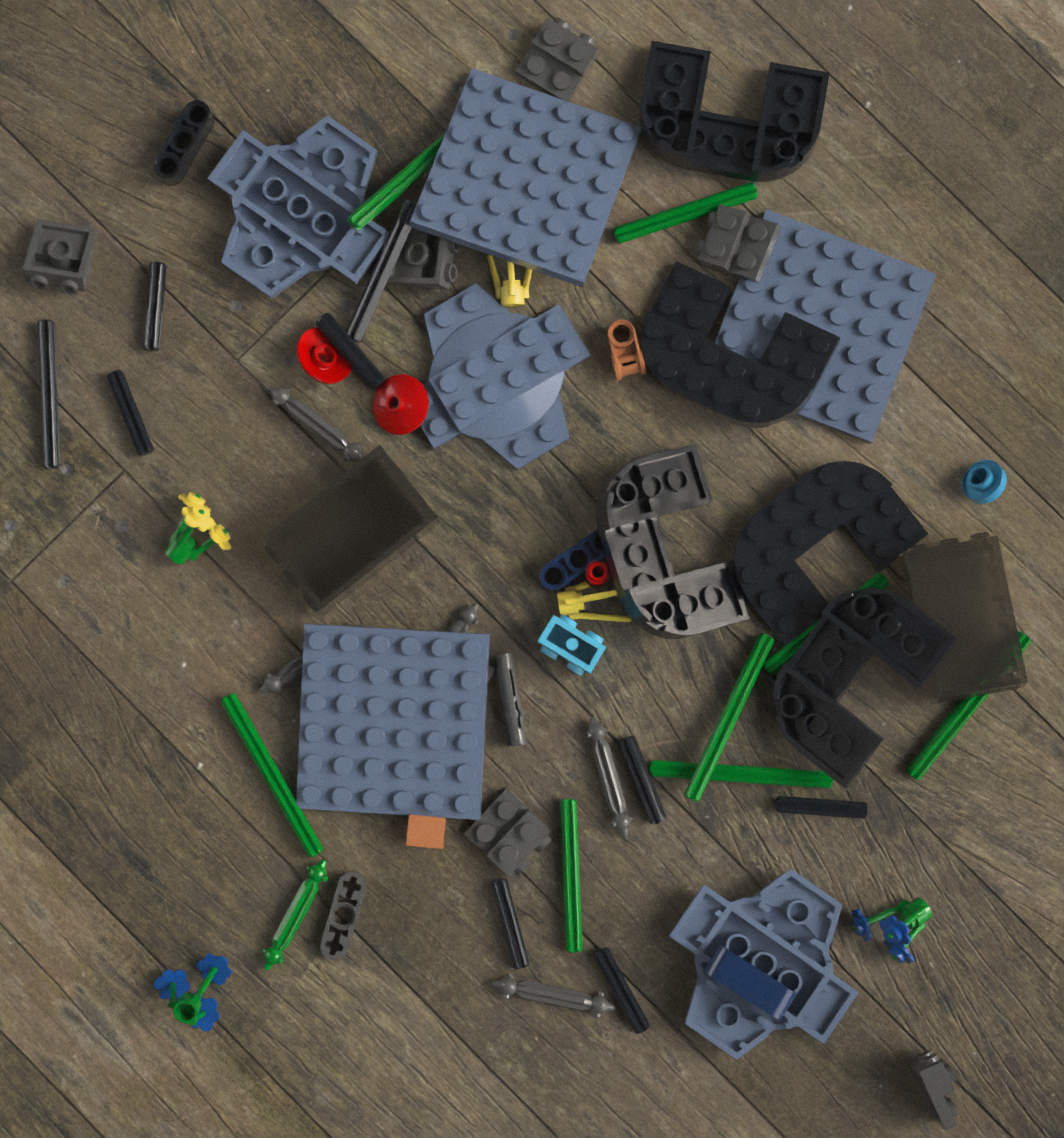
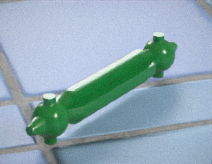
(295, 914)

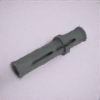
(511, 704)

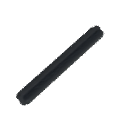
(381, 272)
(48, 394)

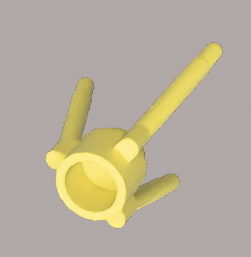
(512, 292)
(572, 601)

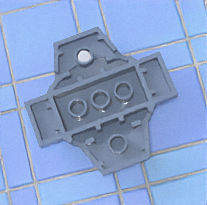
(297, 207)
(499, 375)
(783, 934)

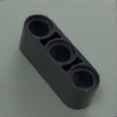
(183, 129)

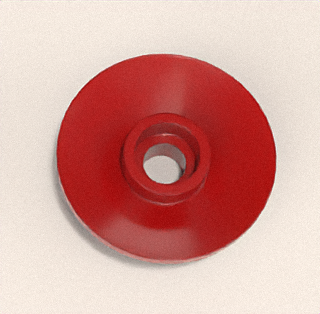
(316, 345)
(411, 408)

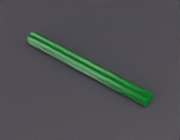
(728, 717)
(949, 729)
(744, 774)
(271, 775)

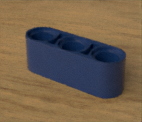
(567, 570)
(750, 982)

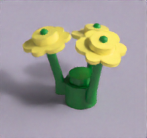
(195, 515)

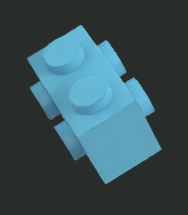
(569, 643)

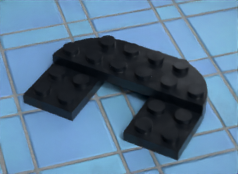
(727, 143)
(719, 378)
(800, 518)
(637, 553)
(832, 658)

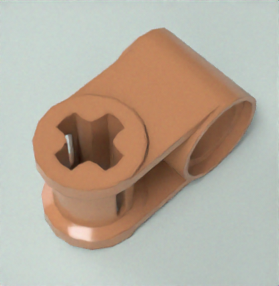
(625, 352)

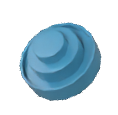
(984, 481)

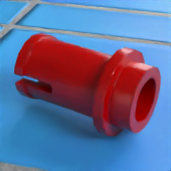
(601, 568)

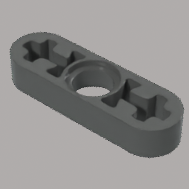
(330, 935)

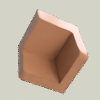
(426, 831)

